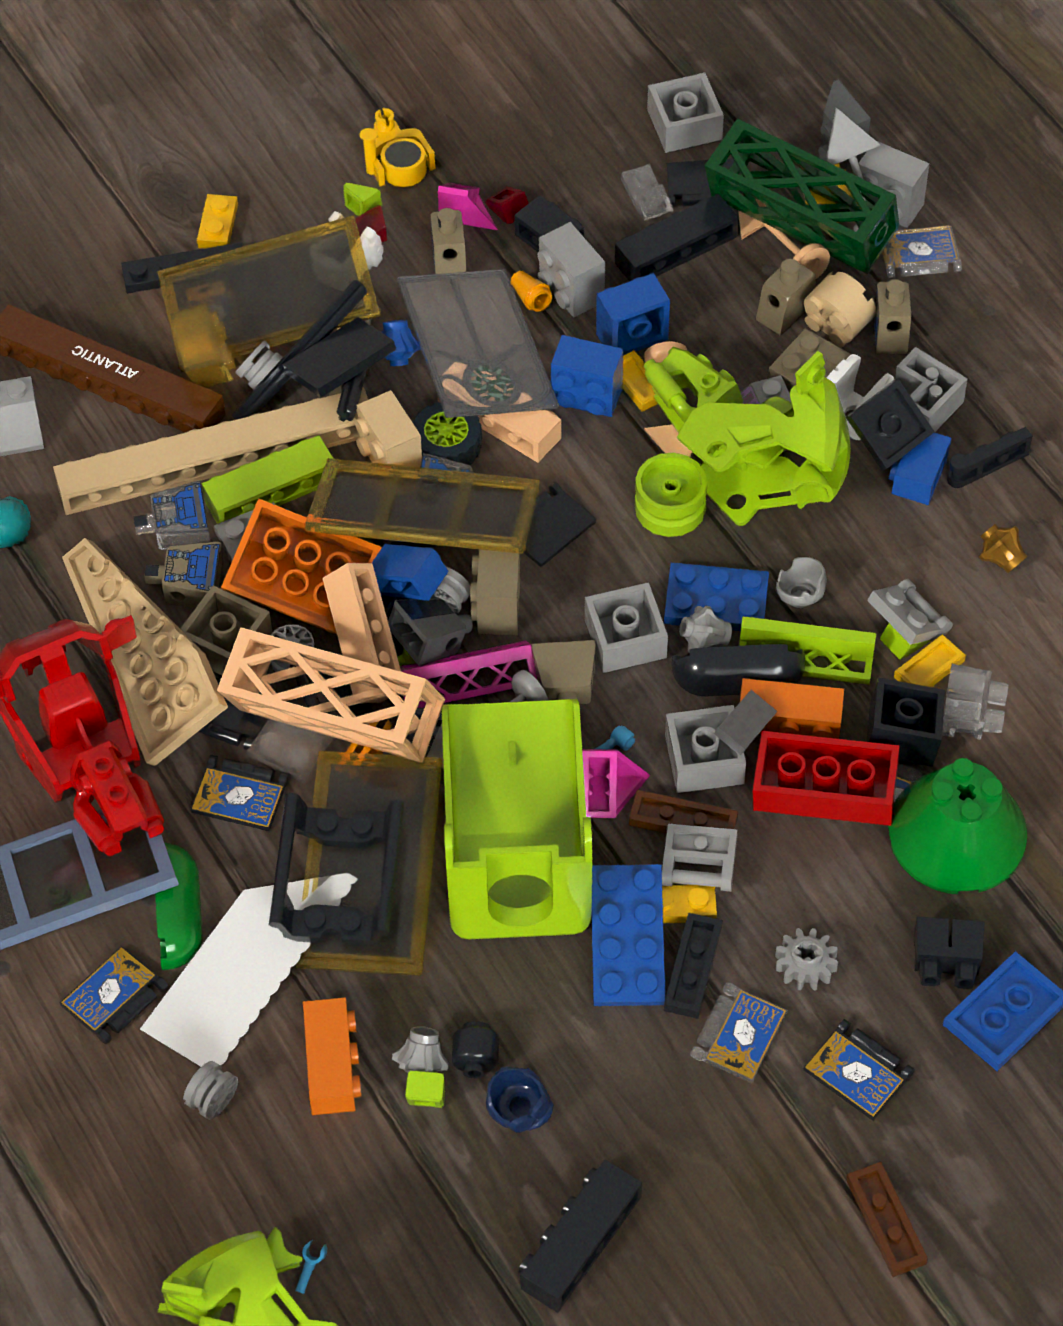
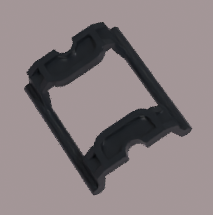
(331, 830)

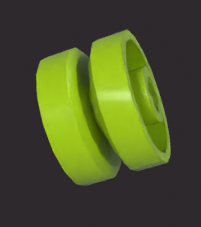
(670, 494)

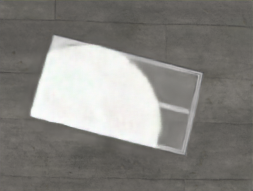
(476, 343)

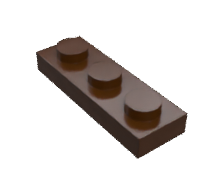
(657, 811)
(886, 1219)

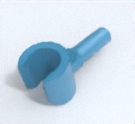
(620, 736)
(309, 1266)

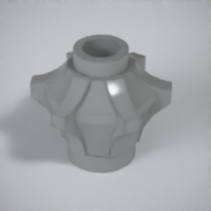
(705, 629)
(421, 1052)

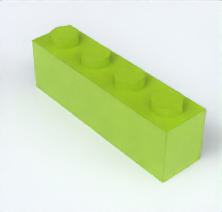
(274, 479)

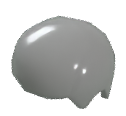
(802, 583)

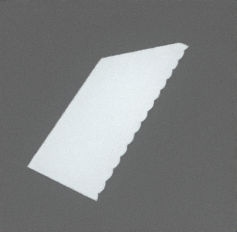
(234, 974)

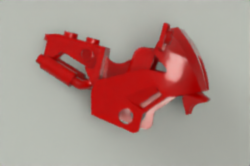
(85, 747)

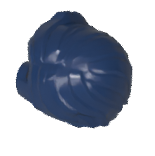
(518, 1099)

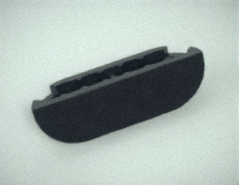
(721, 669)

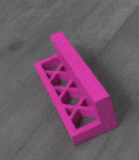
(474, 661)

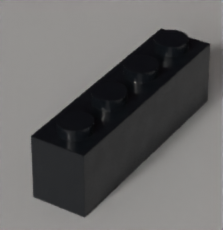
(677, 239)
(580, 1235)

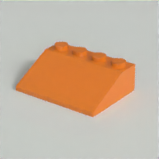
(285, 564)

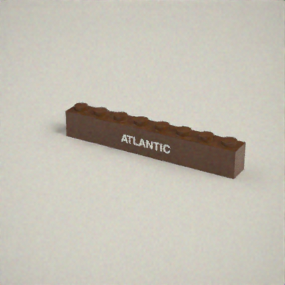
(108, 372)

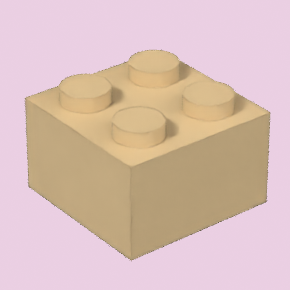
(387, 432)

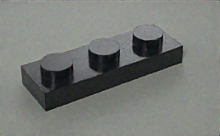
(693, 965)

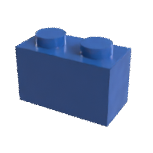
(921, 469)
(408, 571)

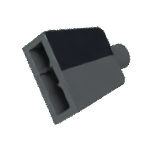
(428, 629)

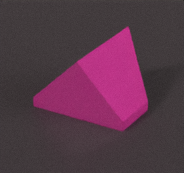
(467, 201)
(609, 781)

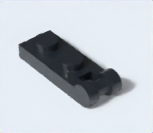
(989, 458)

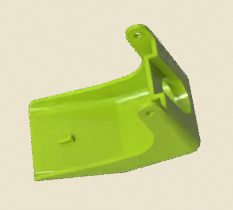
(516, 820)

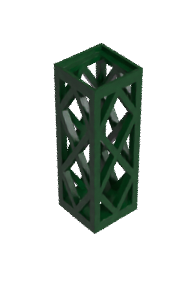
(875, 217)

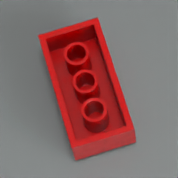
(826, 778)

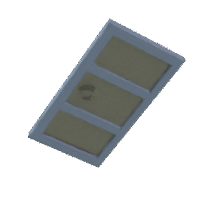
(66, 879)

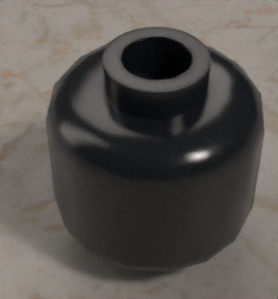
(475, 1049)

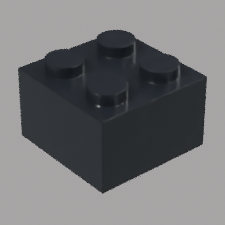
(907, 717)

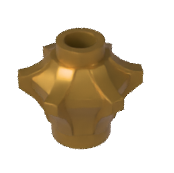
(1002, 547)

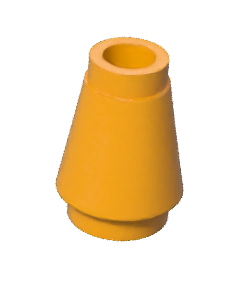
(532, 292)

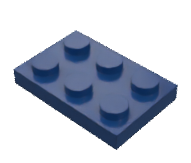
(726, 590)
(1005, 1011)

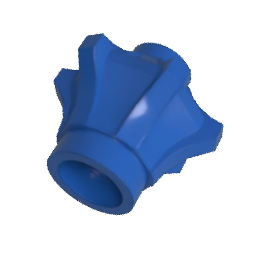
(404, 341)

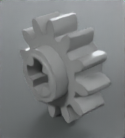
(806, 959)

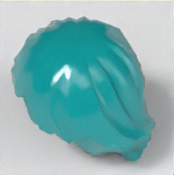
(14, 521)

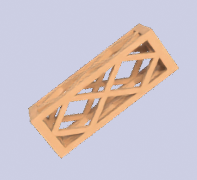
(247, 677)

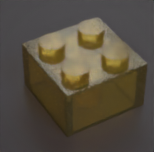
(202, 345)

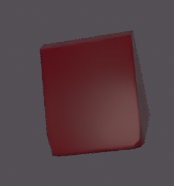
(507, 203)
(375, 220)

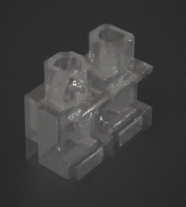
(967, 701)

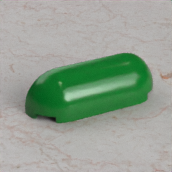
(179, 912)

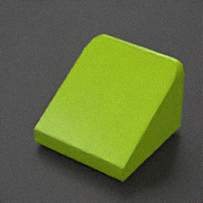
(361, 198)
(898, 644)
(425, 1089)

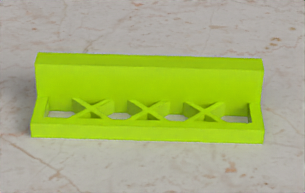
(816, 641)

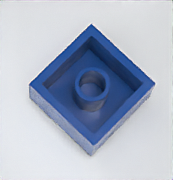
(633, 314)
(587, 375)

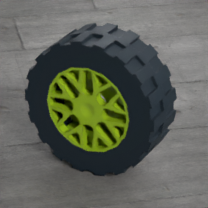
(449, 438)

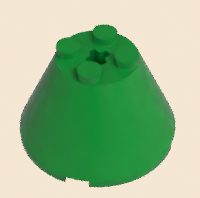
(958, 829)

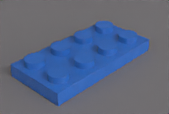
(627, 935)

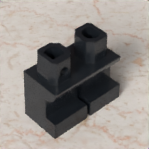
(960, 958)

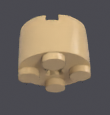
(839, 308)

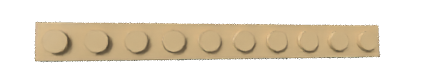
(198, 454)

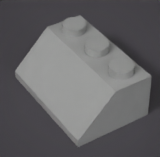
(19, 417)

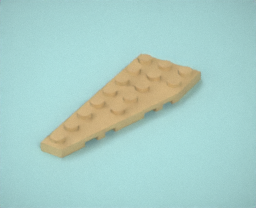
(161, 671)

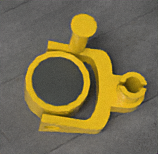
(401, 152)

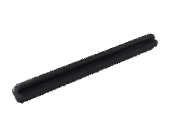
(319, 330)

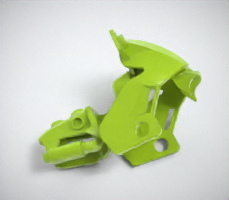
(749, 437)
(239, 1273)

